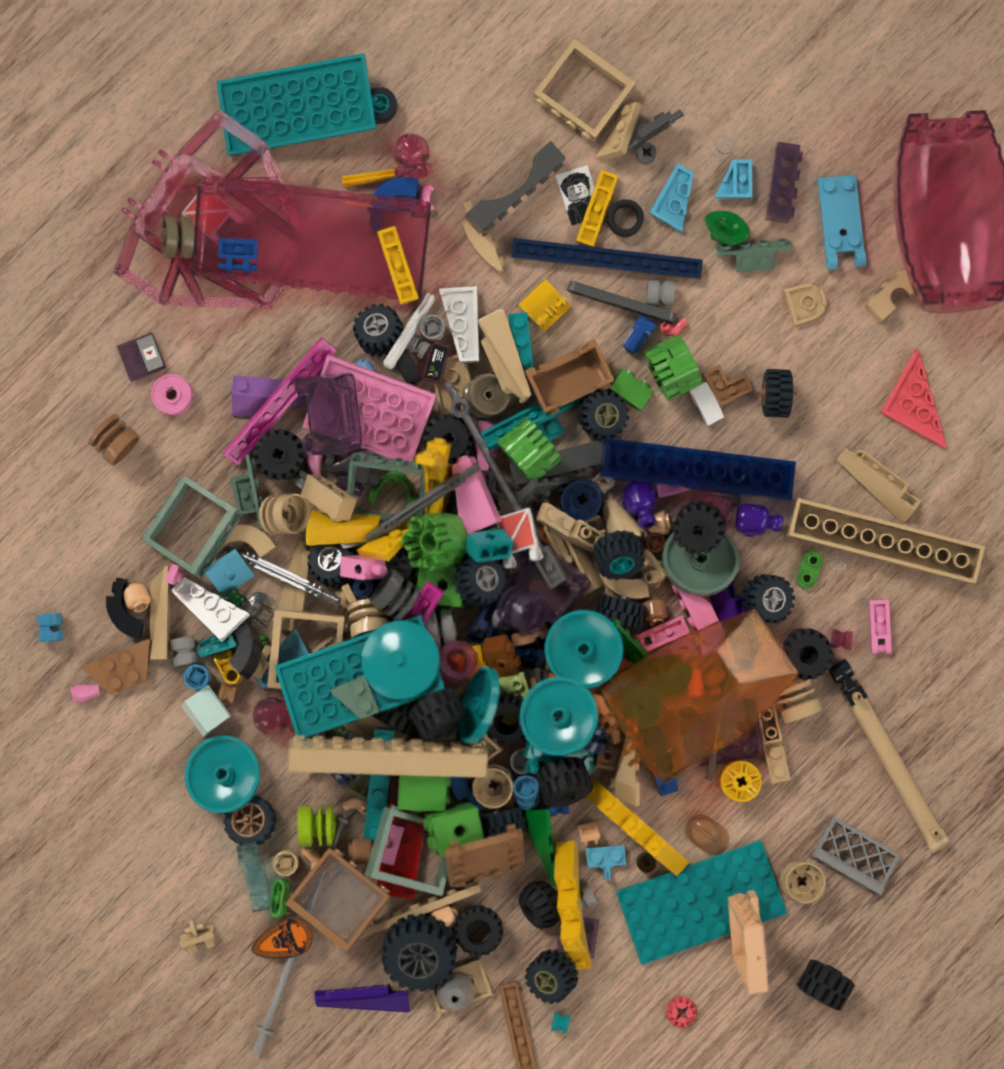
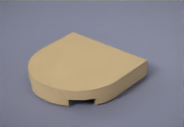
(805, 302)

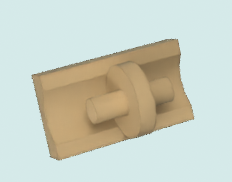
(653, 570)
(197, 934)

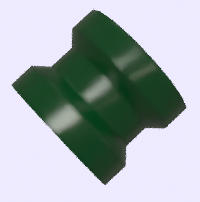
(235, 597)

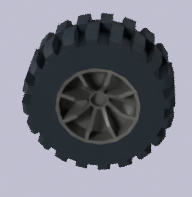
(419, 952)

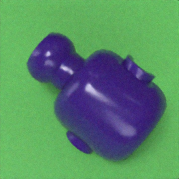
(640, 503)
(755, 520)

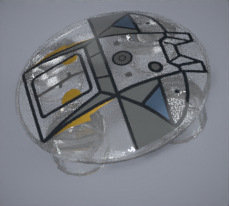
(261, 610)

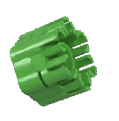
(673, 367)
(529, 450)
(437, 540)

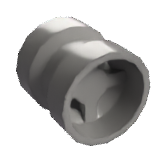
(422, 349)

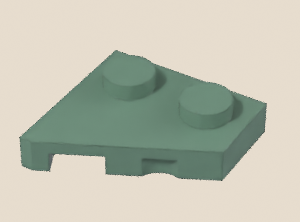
(357, 697)

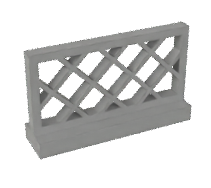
(846, 870)

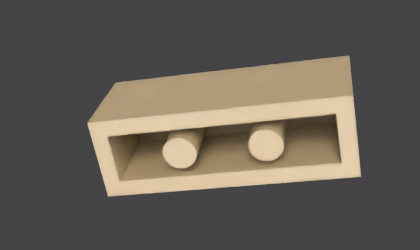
(328, 498)

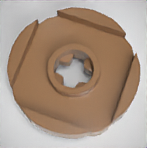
(521, 638)

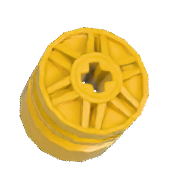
(735, 770)

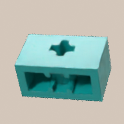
(489, 545)

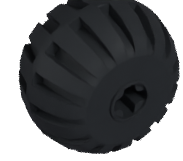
(539, 904)

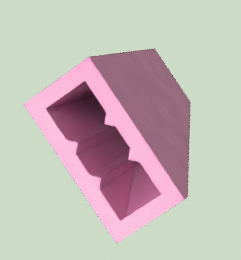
(474, 499)

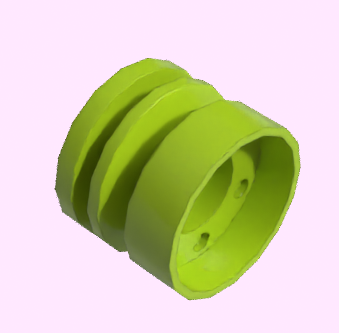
(316, 825)

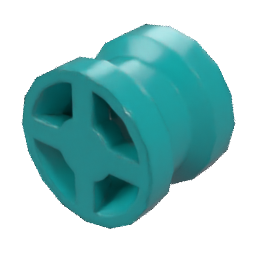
(560, 1022)

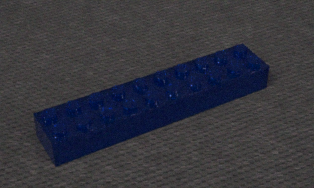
(697, 469)

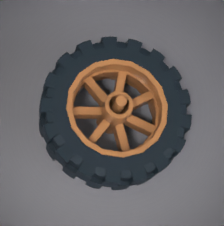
(266, 828)

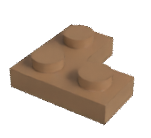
(725, 390)

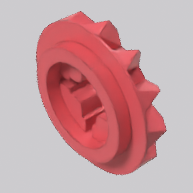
(681, 1002)

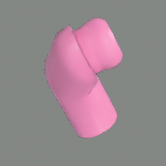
(425, 194)

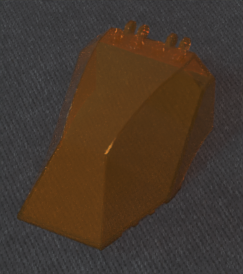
(698, 694)

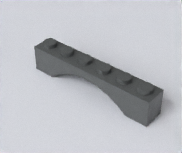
(488, 211)

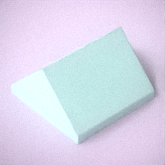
(205, 710)

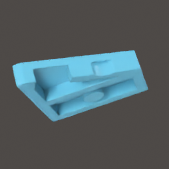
(737, 181)

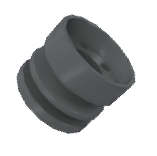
(397, 597)

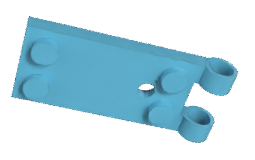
(841, 211)

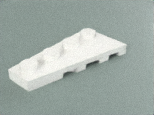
(462, 314)
(215, 613)

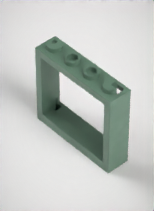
(384, 463)
(215, 541)
(378, 850)

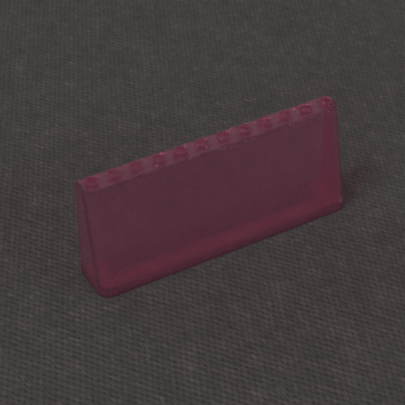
(308, 235)

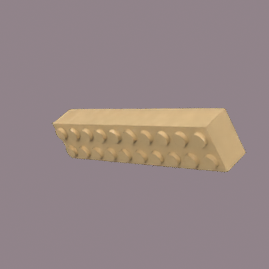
(885, 541)
(386, 757)

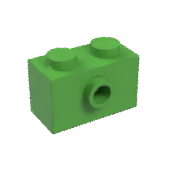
(630, 389)

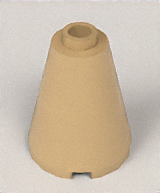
(618, 518)

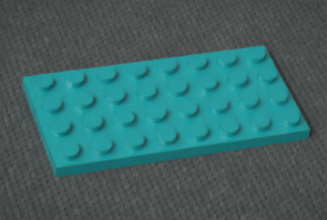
(300, 103)
(310, 678)
(692, 908)

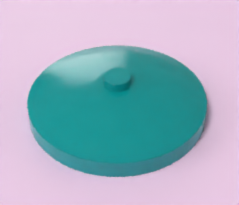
(584, 647)
(400, 660)
(480, 703)
(559, 716)
(222, 774)

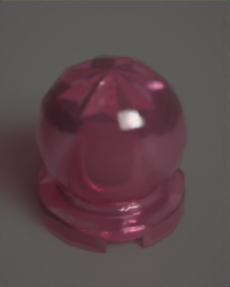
(411, 155)
(457, 661)
(272, 716)

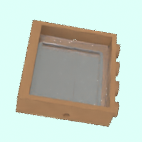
(339, 899)

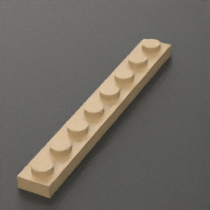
(433, 903)

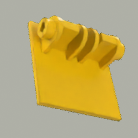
(545, 305)

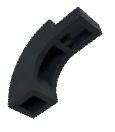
(119, 615)
(248, 651)

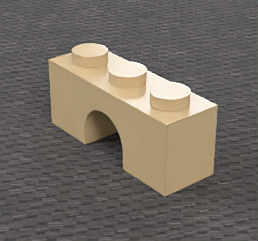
(880, 304)

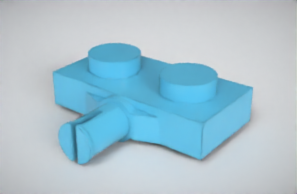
(606, 858)

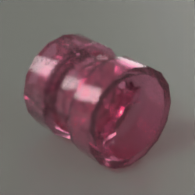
(841, 639)

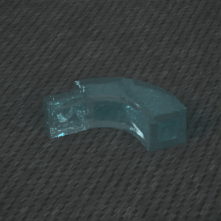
(255, 874)

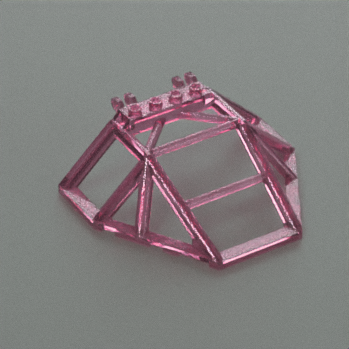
(157, 205)

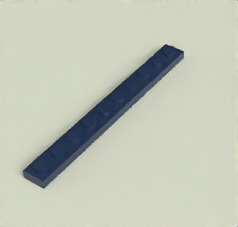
(607, 258)

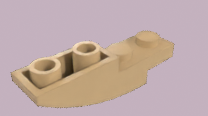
(483, 245)
(567, 528)
(773, 747)

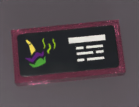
(436, 363)

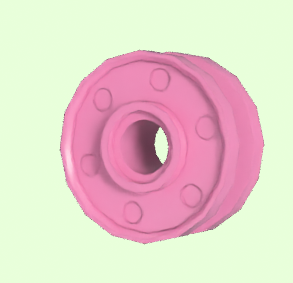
(161, 390)

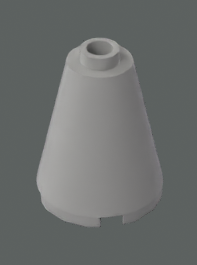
(456, 985)

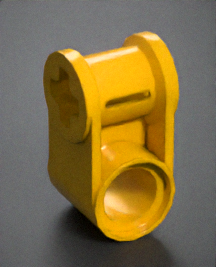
(225, 667)

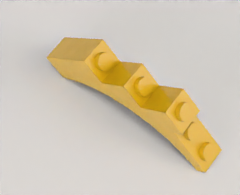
(436, 471)
(637, 828)
(569, 904)

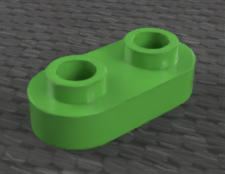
(809, 569)
(279, 896)

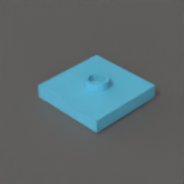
(229, 572)

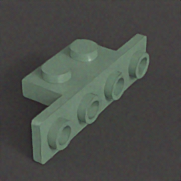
(756, 255)
(246, 491)

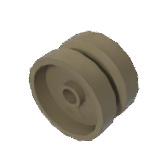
(177, 237)
(485, 396)

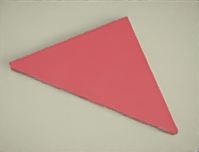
(913, 403)

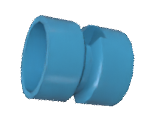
(46, 621)
(197, 676)
(526, 792)

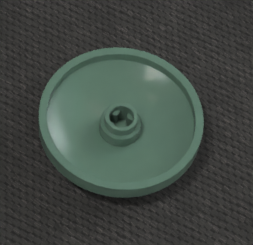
(701, 573)

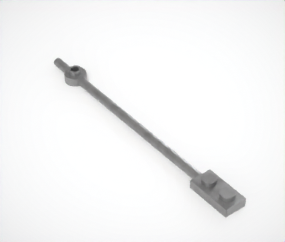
(549, 564)

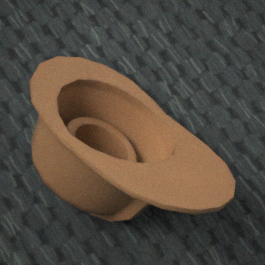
(707, 834)

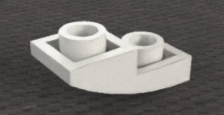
(706, 403)

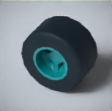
(386, 100)

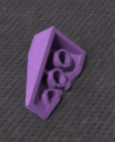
(252, 392)

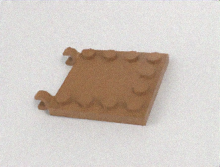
(485, 857)

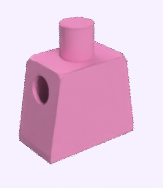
(371, 567)

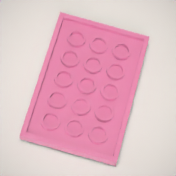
(389, 410)

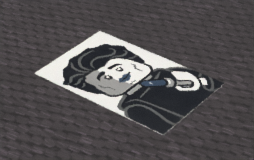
(576, 190)

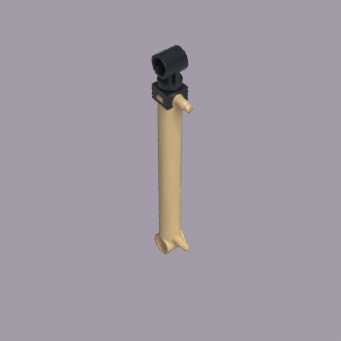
(888, 755)

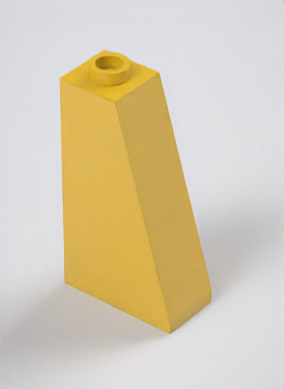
(323, 530)

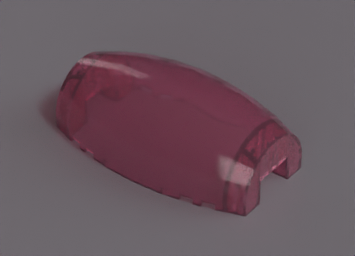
(951, 211)

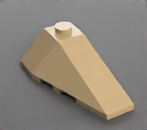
(626, 778)

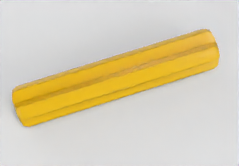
(369, 177)

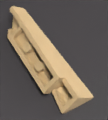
(504, 355)
(575, 556)
(292, 597)

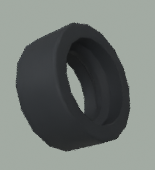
(625, 232)
(408, 368)

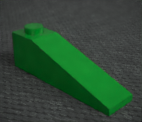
(540, 830)

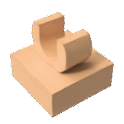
(589, 832)

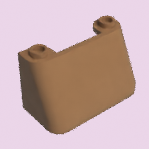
(569, 377)

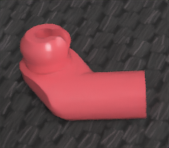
(673, 329)

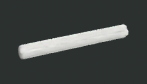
(409, 331)

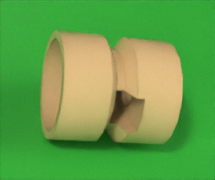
(286, 862)

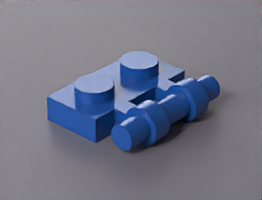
(238, 249)

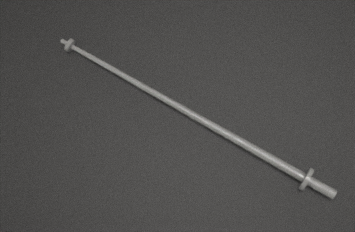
(277, 996)

